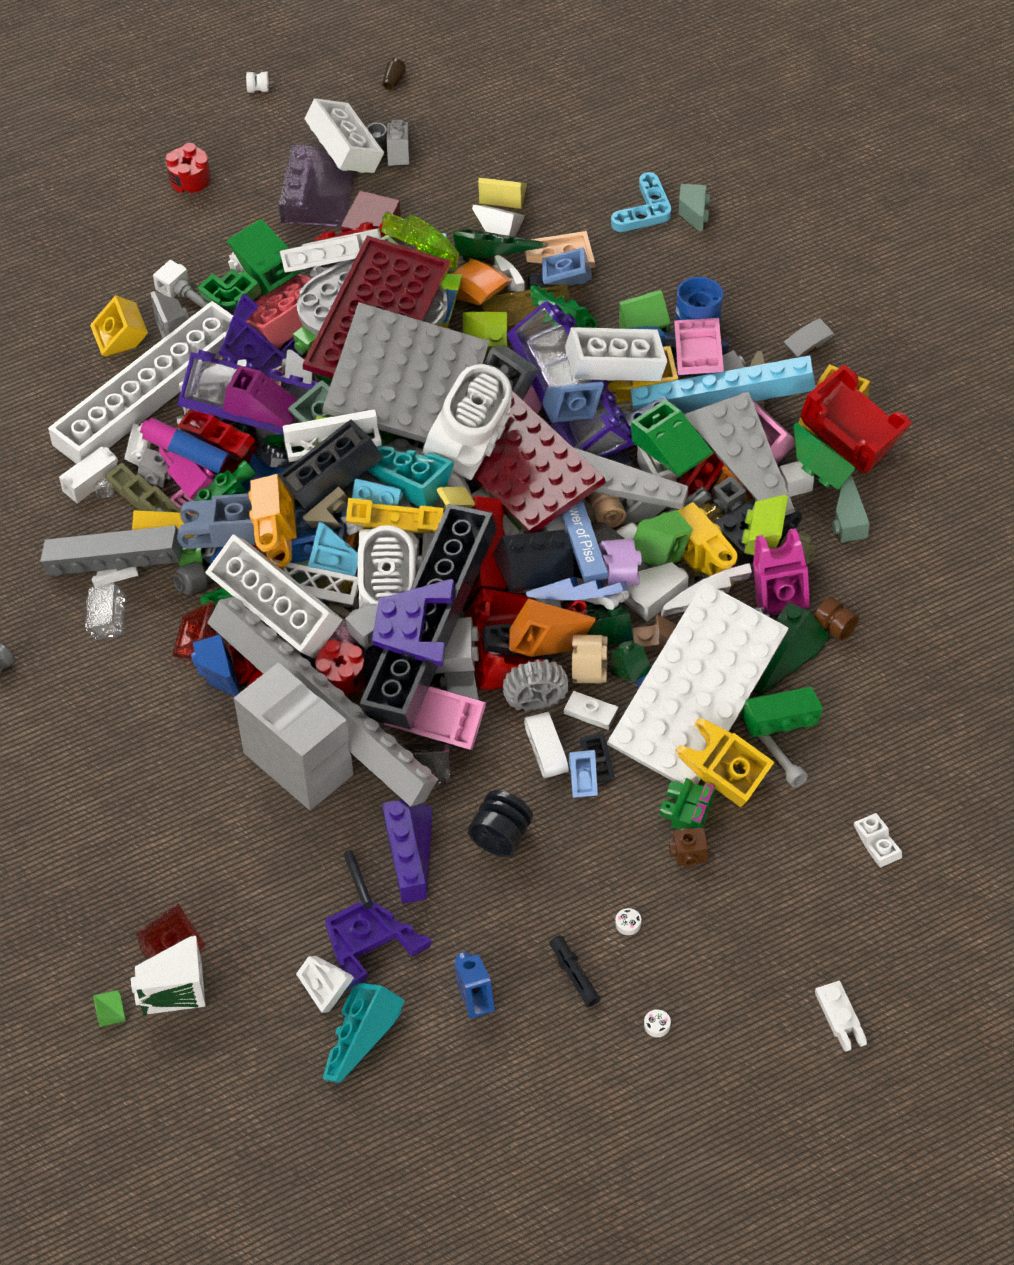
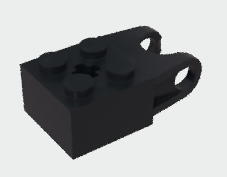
(733, 526)

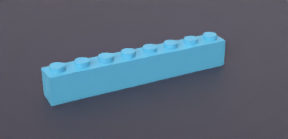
(761, 381)

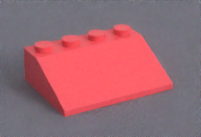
(277, 312)

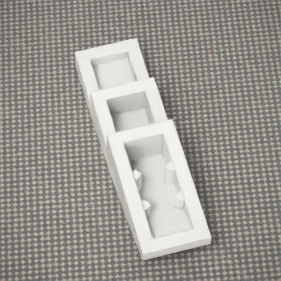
(721, 581)

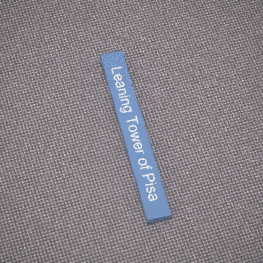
(584, 543)

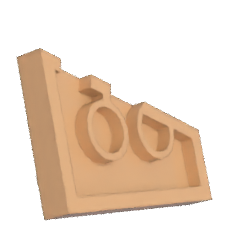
(561, 244)

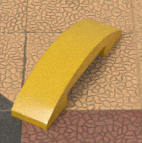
(409, 519)

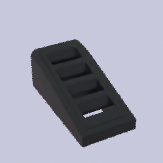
(599, 739)

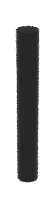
(358, 879)

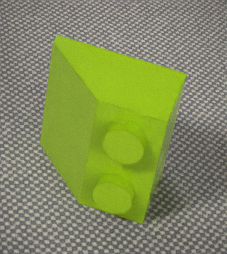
(766, 520)

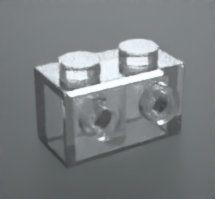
(105, 611)

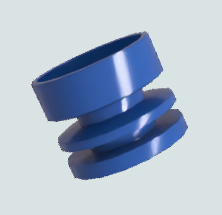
(698, 299)

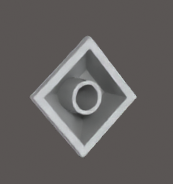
(167, 313)

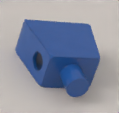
(469, 975)

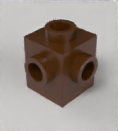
(689, 846)

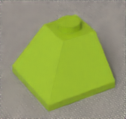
(487, 326)

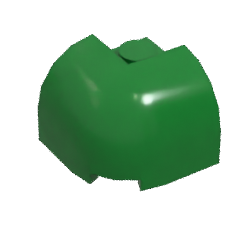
(229, 289)

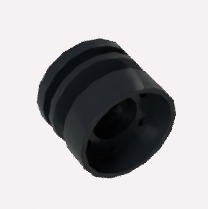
(500, 823)

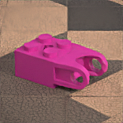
(188, 474)
(780, 574)

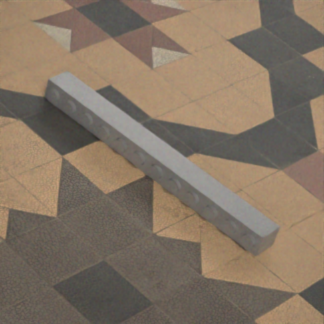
(366, 739)

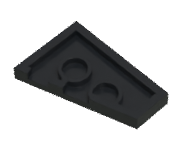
(497, 639)

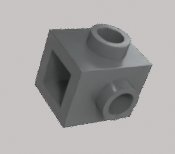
(728, 495)

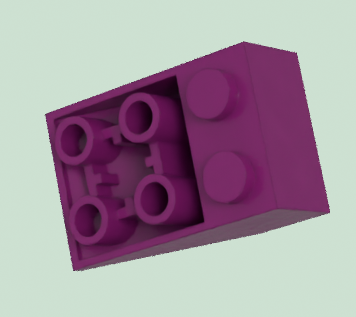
(258, 398)

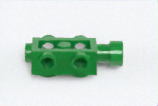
(231, 484)

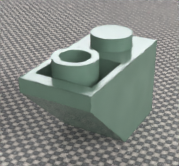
(693, 203)

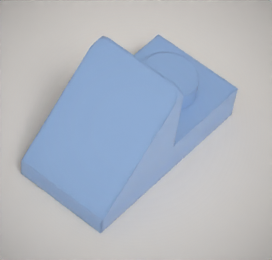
(583, 773)

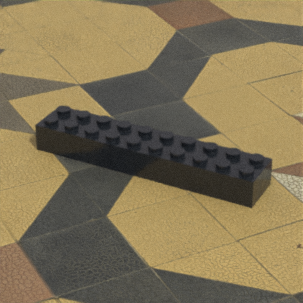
(453, 554)

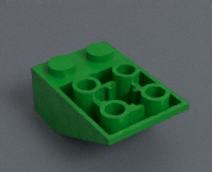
(260, 255)
(669, 438)

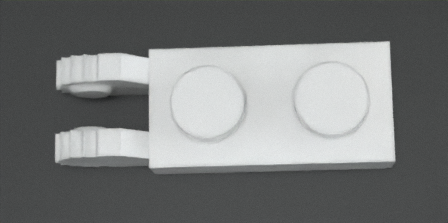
(840, 1014)

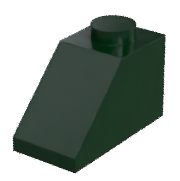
(629, 661)

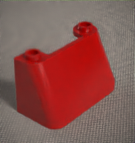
(851, 420)
(488, 609)

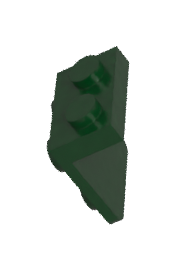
(610, 623)

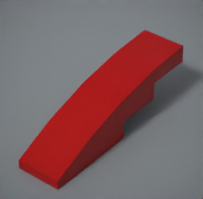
(216, 433)

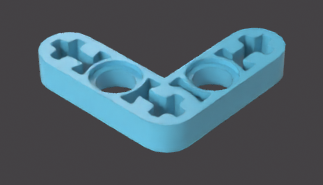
(653, 206)

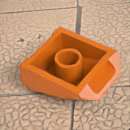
(480, 282)

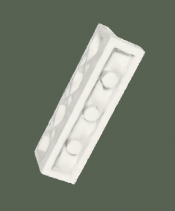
(311, 432)
(325, 594)

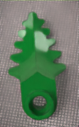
(581, 314)

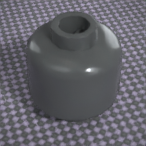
(191, 578)

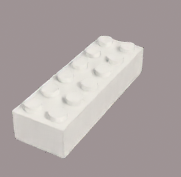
(274, 596)

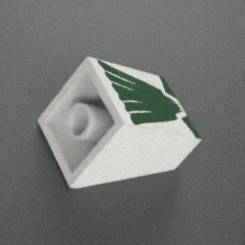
(170, 979)

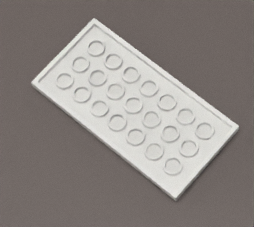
(701, 674)

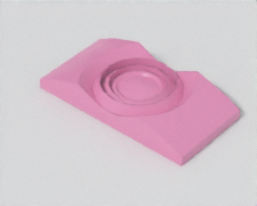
(698, 346)
(448, 718)

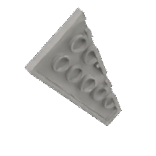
(741, 445)

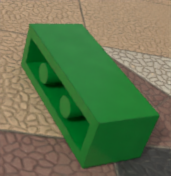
(781, 712)

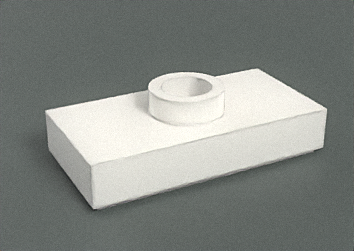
(591, 710)

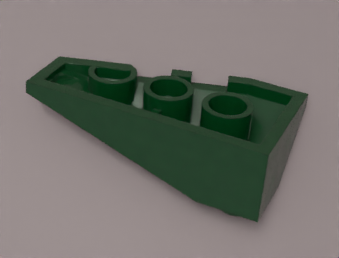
(481, 244)
(801, 642)

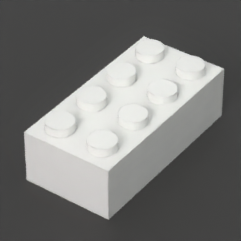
(344, 136)
(615, 354)

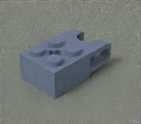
(216, 521)

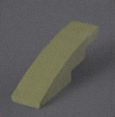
(139, 491)

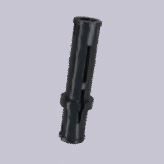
(569, 961)

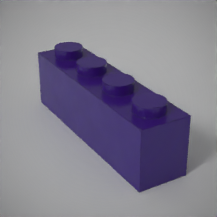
(409, 844)

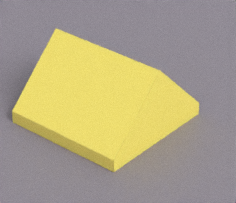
(501, 192)

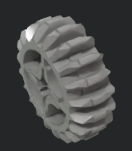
(535, 685)

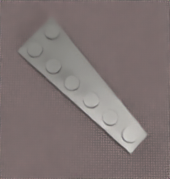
(636, 484)

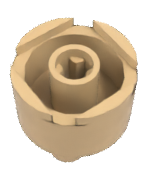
(589, 659)

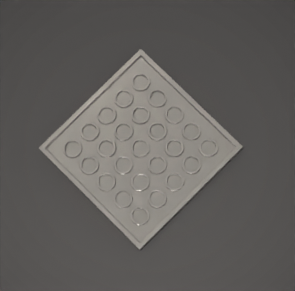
(399, 370)

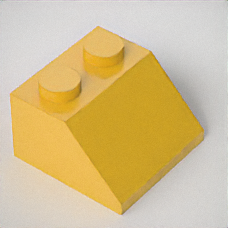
(118, 327)

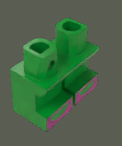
(691, 805)

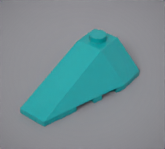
(413, 473)
(368, 1016)

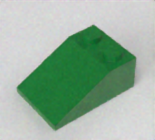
(820, 459)

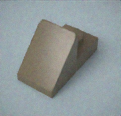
(324, 511)

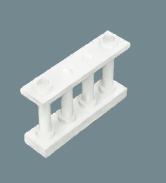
(325, 251)

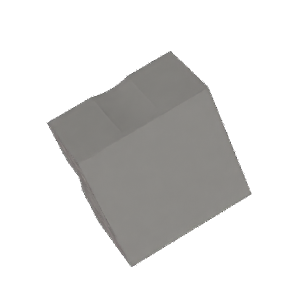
(294, 736)

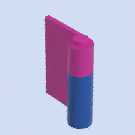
(184, 445)

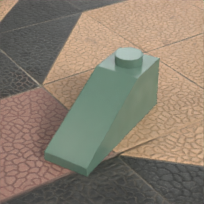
(850, 517)

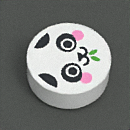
(628, 921)
(657, 1023)

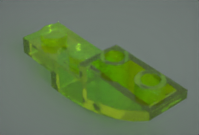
(422, 235)

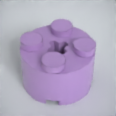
(620, 561)

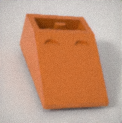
(546, 629)

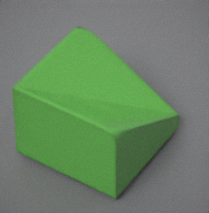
(109, 1008)

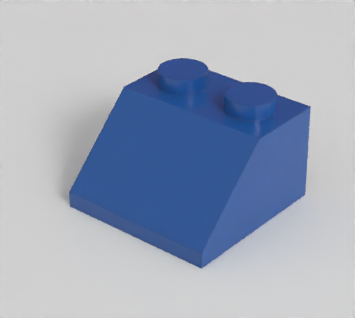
(216, 664)

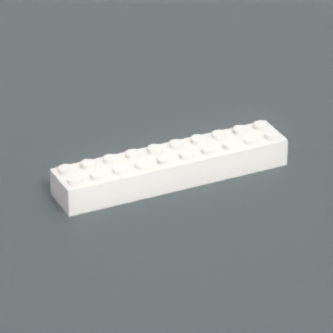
(139, 387)

